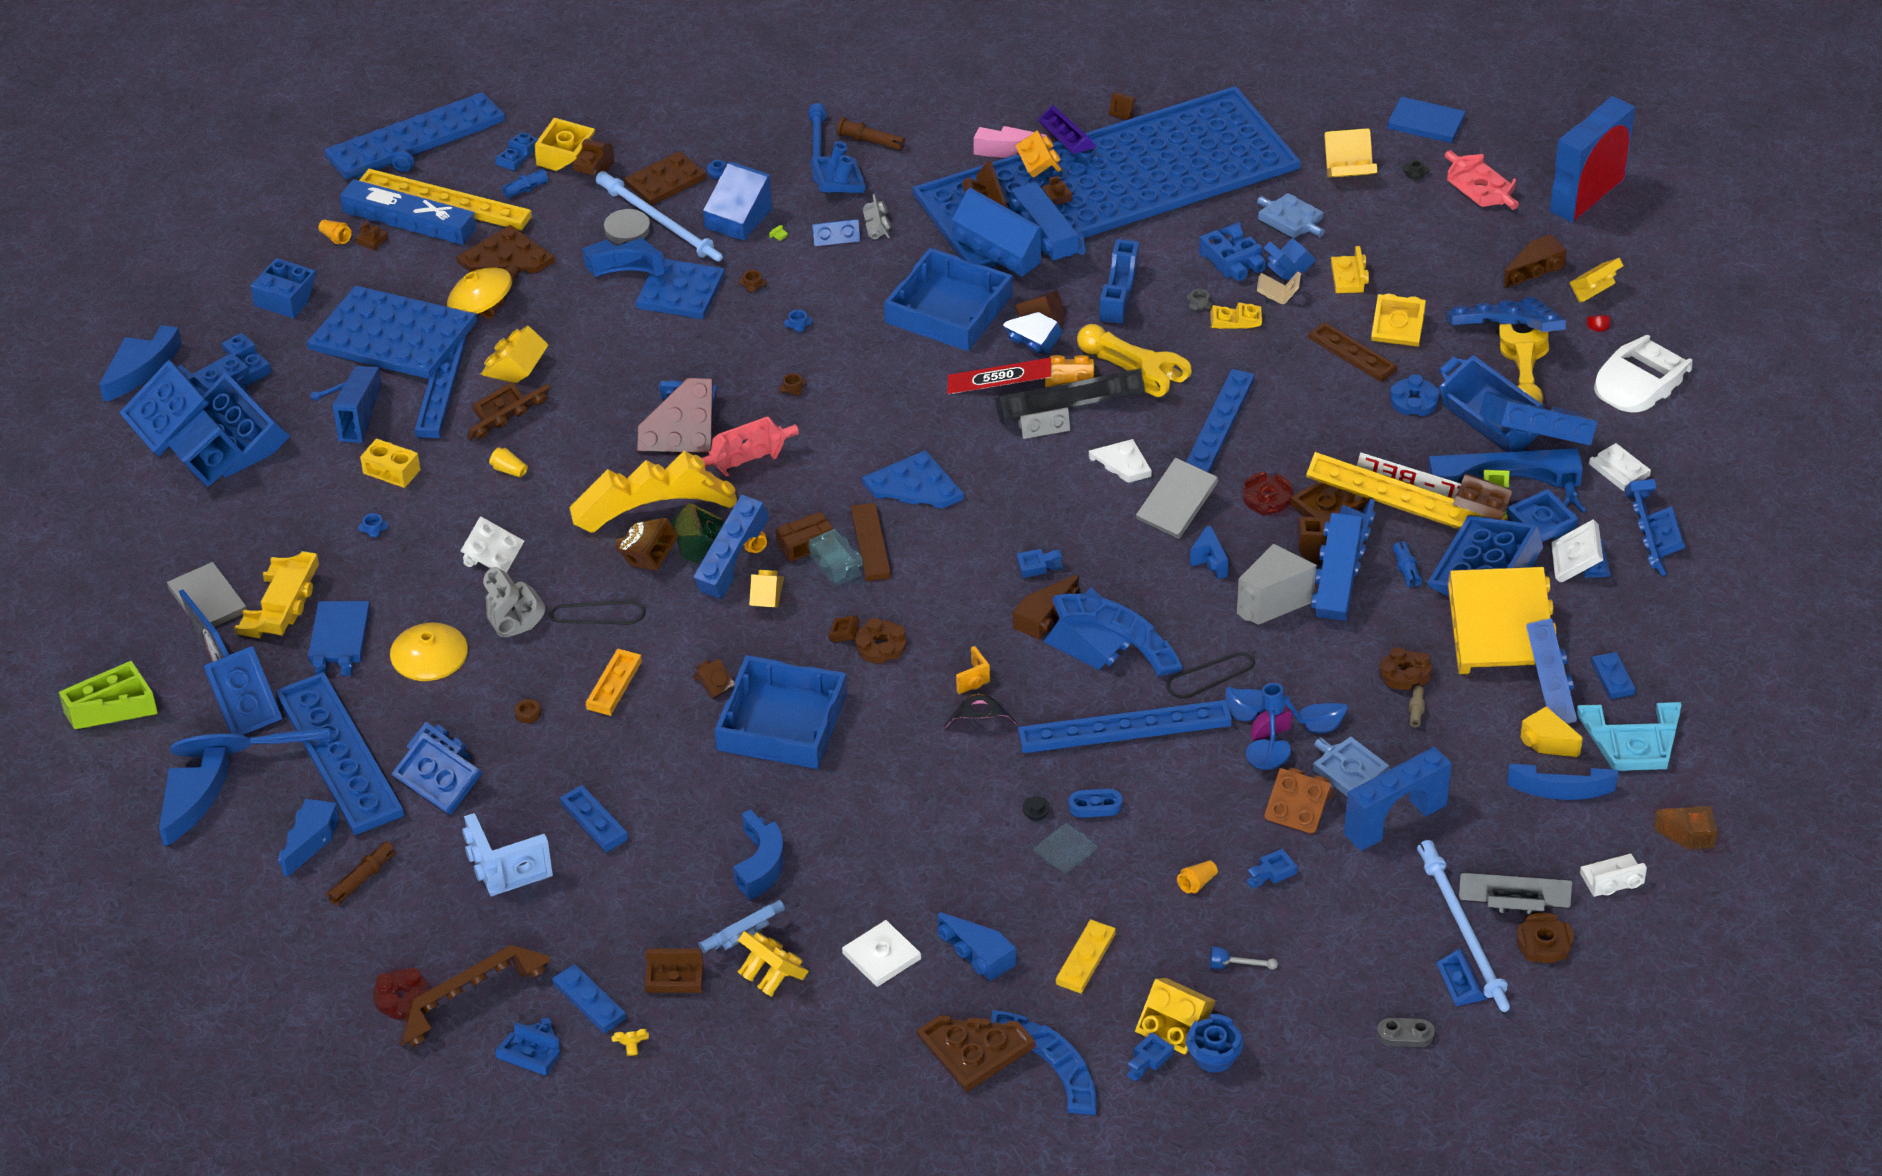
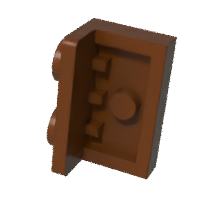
(674, 970)

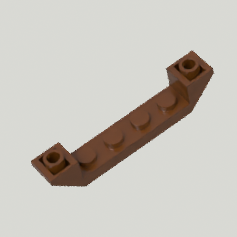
(524, 961)

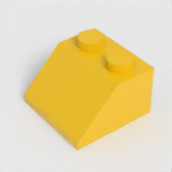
(561, 144)

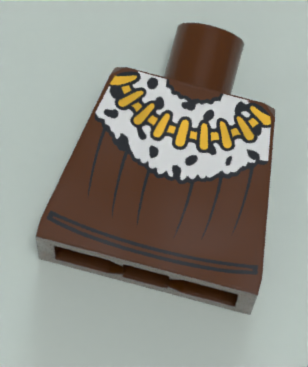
(647, 543)

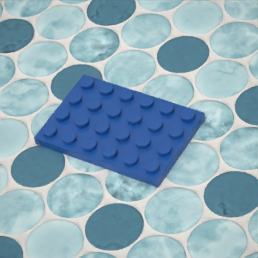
(392, 332)

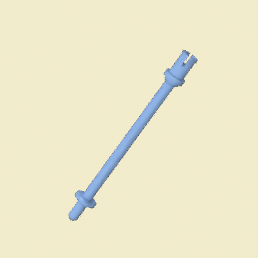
(616, 187)
(1435, 866)

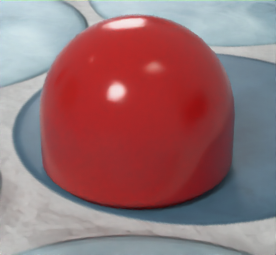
(1598, 322)

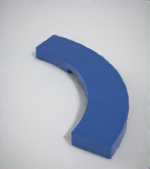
(1125, 622)
(1063, 1059)

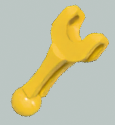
(1524, 350)
(1155, 366)

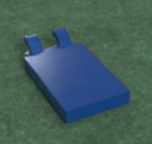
(338, 634)

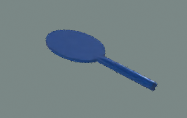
(234, 743)

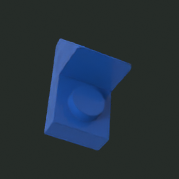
(1209, 551)

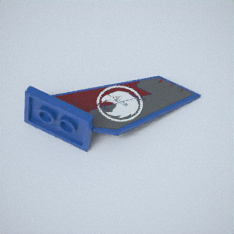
(234, 678)

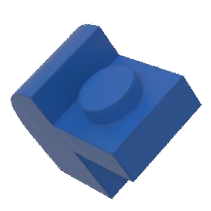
(1289, 259)

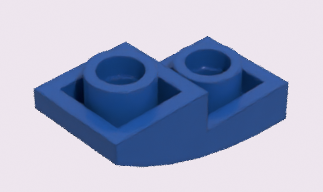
(518, 151)

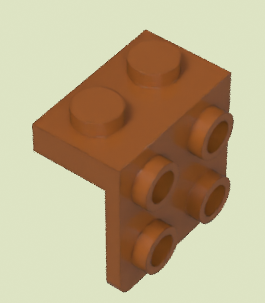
(1298, 800)

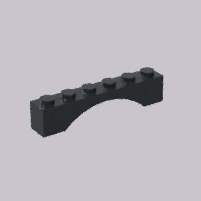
(1070, 394)

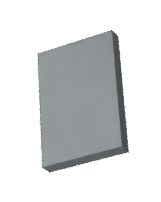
(1177, 498)
(210, 593)

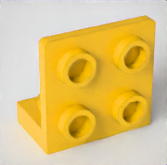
(1349, 153)

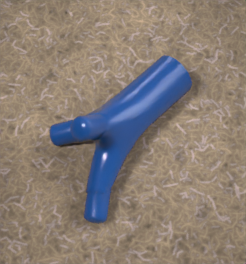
(1571, 496)

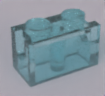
(835, 557)

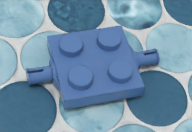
(1291, 215)
(1347, 764)
(753, 923)

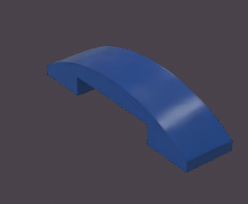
(1561, 786)

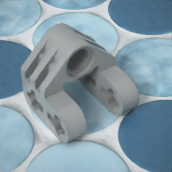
(503, 596)

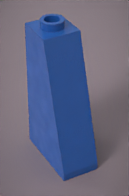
(356, 403)

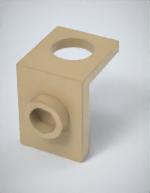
(1276, 291)

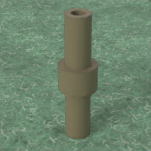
(1416, 706)

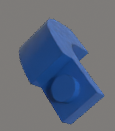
(765, 866)

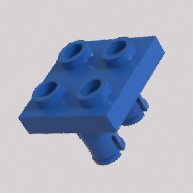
(837, 172)

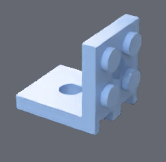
(501, 866)

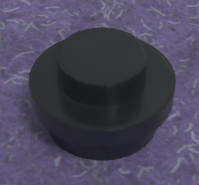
(1036, 808)

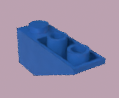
(312, 830)
(983, 947)

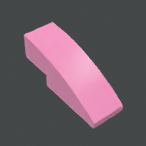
(999, 143)

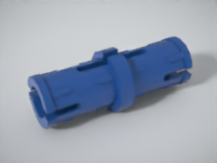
(525, 183)
(1407, 564)

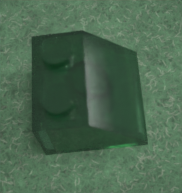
(696, 532)

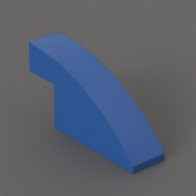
(138, 362)
(191, 793)

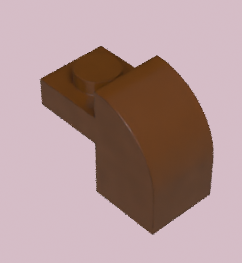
(594, 157)
(1311, 537)

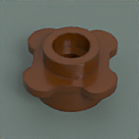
(752, 280)
(792, 384)

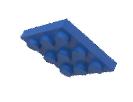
(682, 290)
(163, 407)

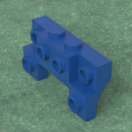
(241, 363)

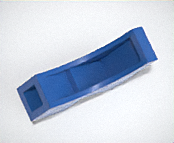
(633, 255)

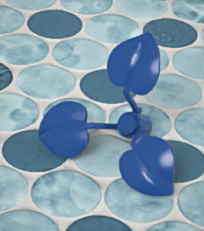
(1247, 703)

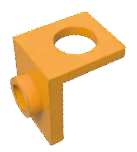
(973, 677)

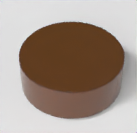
(527, 711)

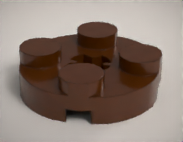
(878, 629)
(1416, 666)
(1543, 951)

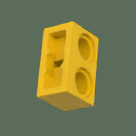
(390, 463)

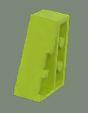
(108, 698)

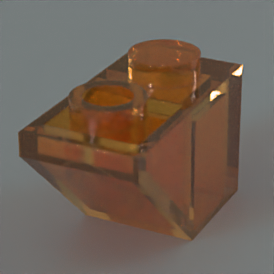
(1687, 826)

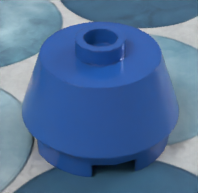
(1214, 1043)

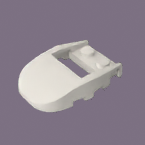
(1633, 388)

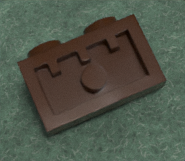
(1483, 497)

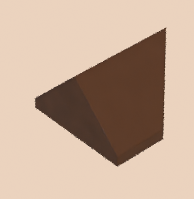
(1046, 304)

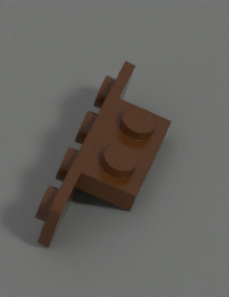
(986, 184)
(501, 405)

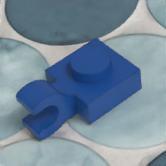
(1036, 563)
(1274, 866)
(1149, 1053)

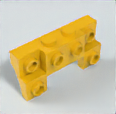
(284, 596)

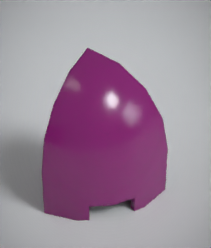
(1261, 725)

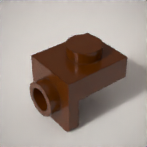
(714, 677)

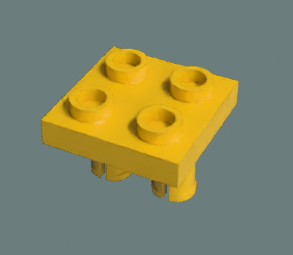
(771, 951)

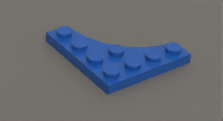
(1528, 311)

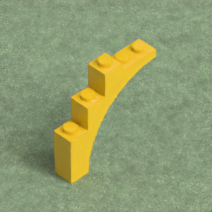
(649, 483)

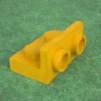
(1350, 273)
(1595, 279)

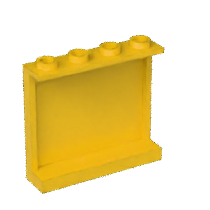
(1493, 612)

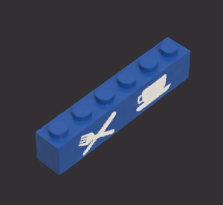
(408, 212)

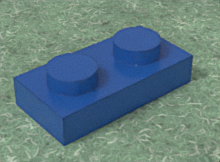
(1613, 675)

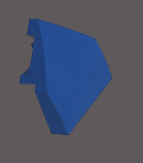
(531, 1047)

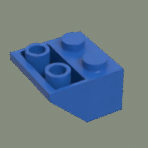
(283, 288)

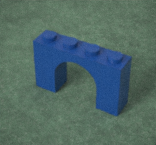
(1555, 422)
(1368, 804)

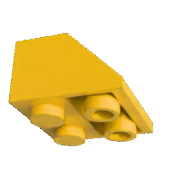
(515, 356)
(1172, 1011)

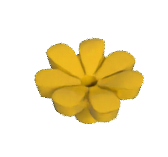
(631, 1040)

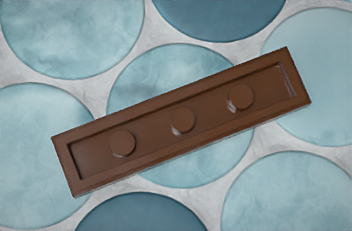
(1352, 352)
(870, 542)

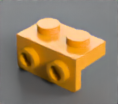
(1037, 154)
(1069, 370)

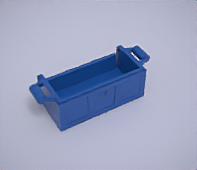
(1464, 395)

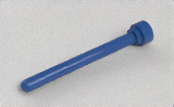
(817, 115)

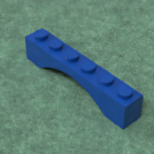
(1547, 466)

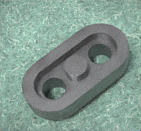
(1405, 1032)

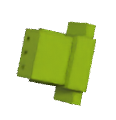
(778, 233)

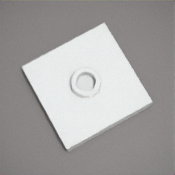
(1577, 551)
(881, 953)

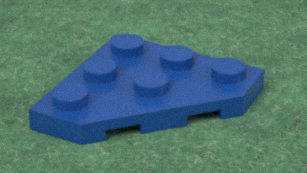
(914, 482)

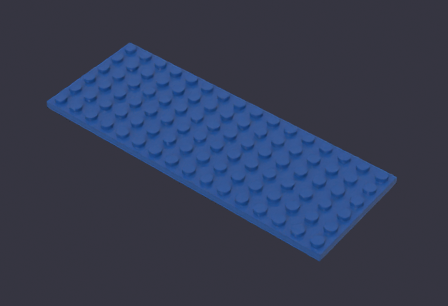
(1138, 167)

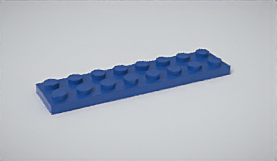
(414, 135)
(343, 758)

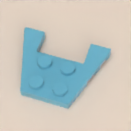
(1633, 744)

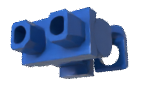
(1234, 254)

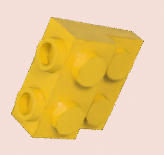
(1398, 320)

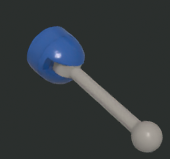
(1221, 958)

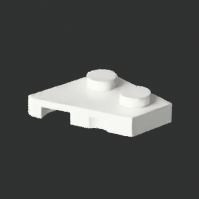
(1123, 459)

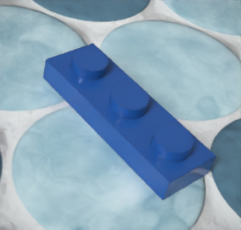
(593, 818)
(589, 998)

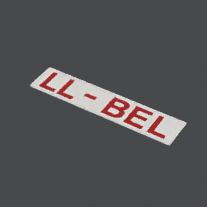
(1408, 475)

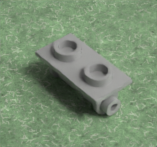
(875, 218)
(1044, 423)

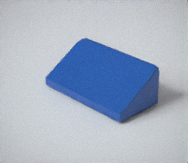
(1460, 978)

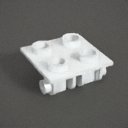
(490, 546)

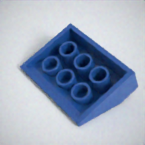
(243, 421)
(1488, 545)

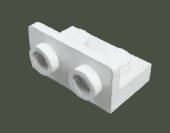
(1613, 875)

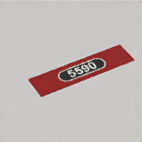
(999, 375)

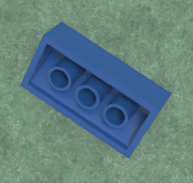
(997, 233)

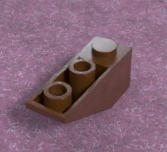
(1536, 259)
(1037, 611)

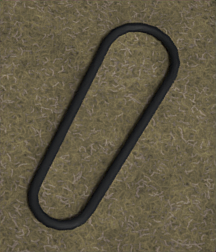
(598, 604)
(1206, 665)

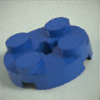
(1414, 385)

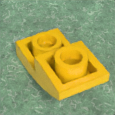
(1242, 317)

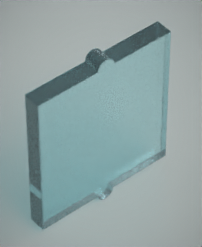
(1065, 848)

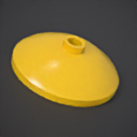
(480, 290)
(428, 651)

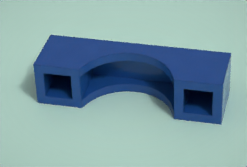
(1117, 292)
(717, 567)

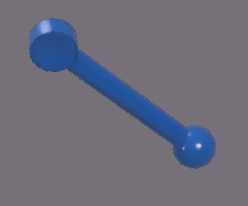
(316, 395)

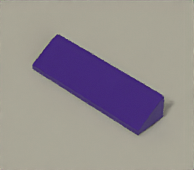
(1065, 130)

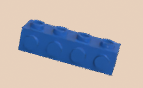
(1057, 235)
(1338, 566)

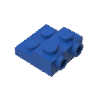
(1547, 512)

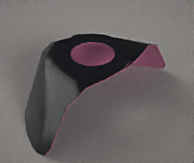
(965, 710)

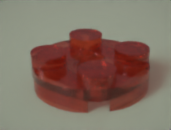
(1267, 503)
(390, 983)

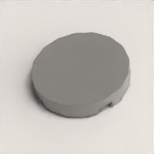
(626, 226)

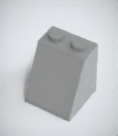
(1275, 585)

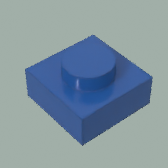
(1645, 487)

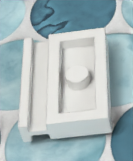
(1619, 466)

